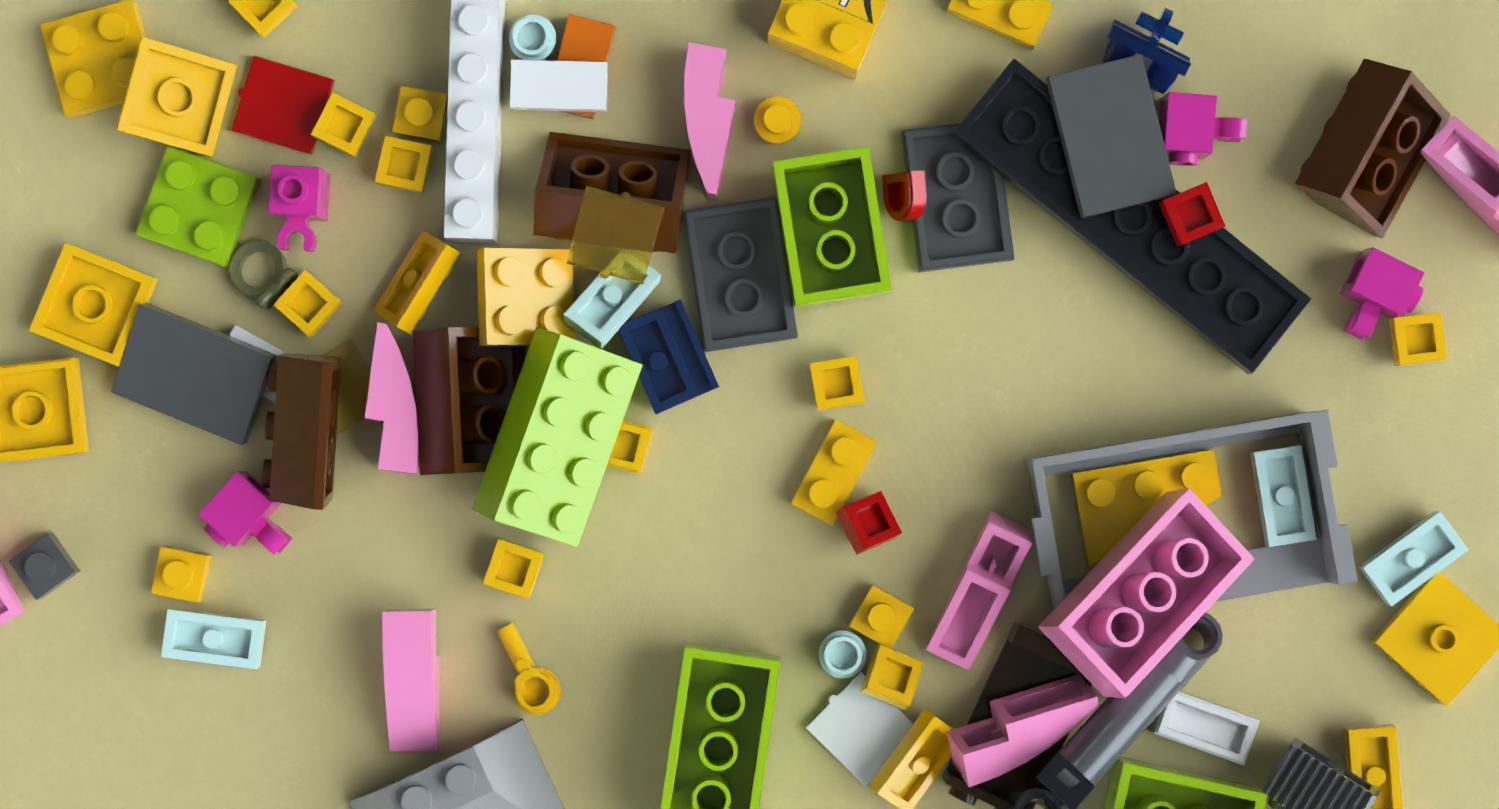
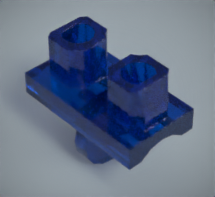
(1166, 61)

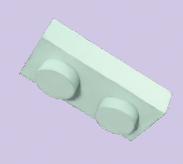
(608, 305)
(1283, 496)
(1413, 558)
(213, 638)

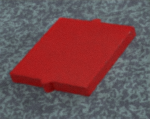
(281, 104)

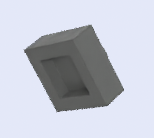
(44, 566)

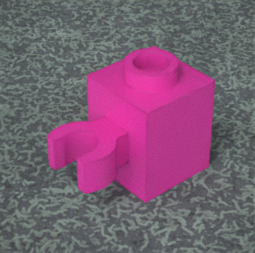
(1191, 126)
(298, 196)
(1380, 287)
(243, 511)

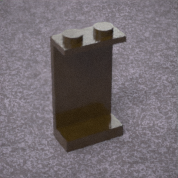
(1023, 663)

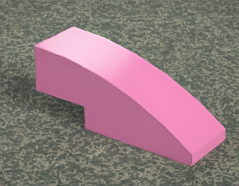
(707, 114)
(1468, 168)
(393, 403)
(980, 590)
(411, 679)
(1020, 728)

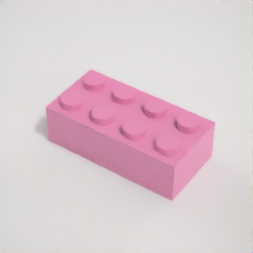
(1146, 593)

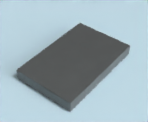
(1111, 136)
(964, 206)
(740, 274)
(193, 373)

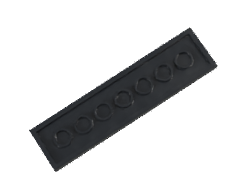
(1206, 283)

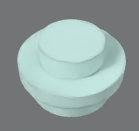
(532, 38)
(842, 654)

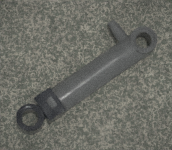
(1116, 726)

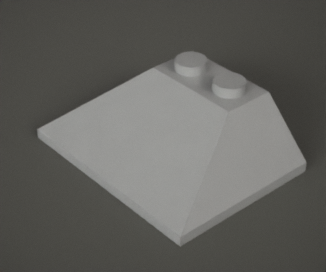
(492, 774)

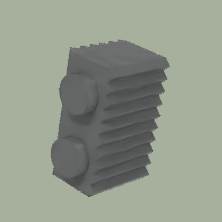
(1315, 782)

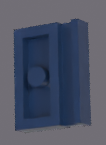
(670, 356)

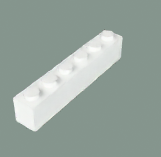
(474, 121)

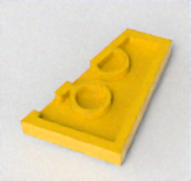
(1118, 496)

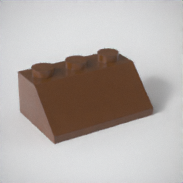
(1372, 146)
(642, 170)
(461, 397)
(302, 429)

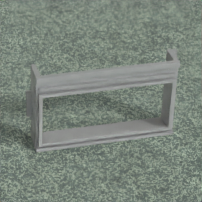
(1275, 567)

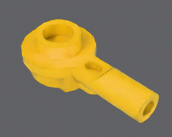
(535, 688)

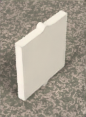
(860, 729)

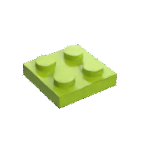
(198, 206)

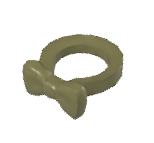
(285, 276)

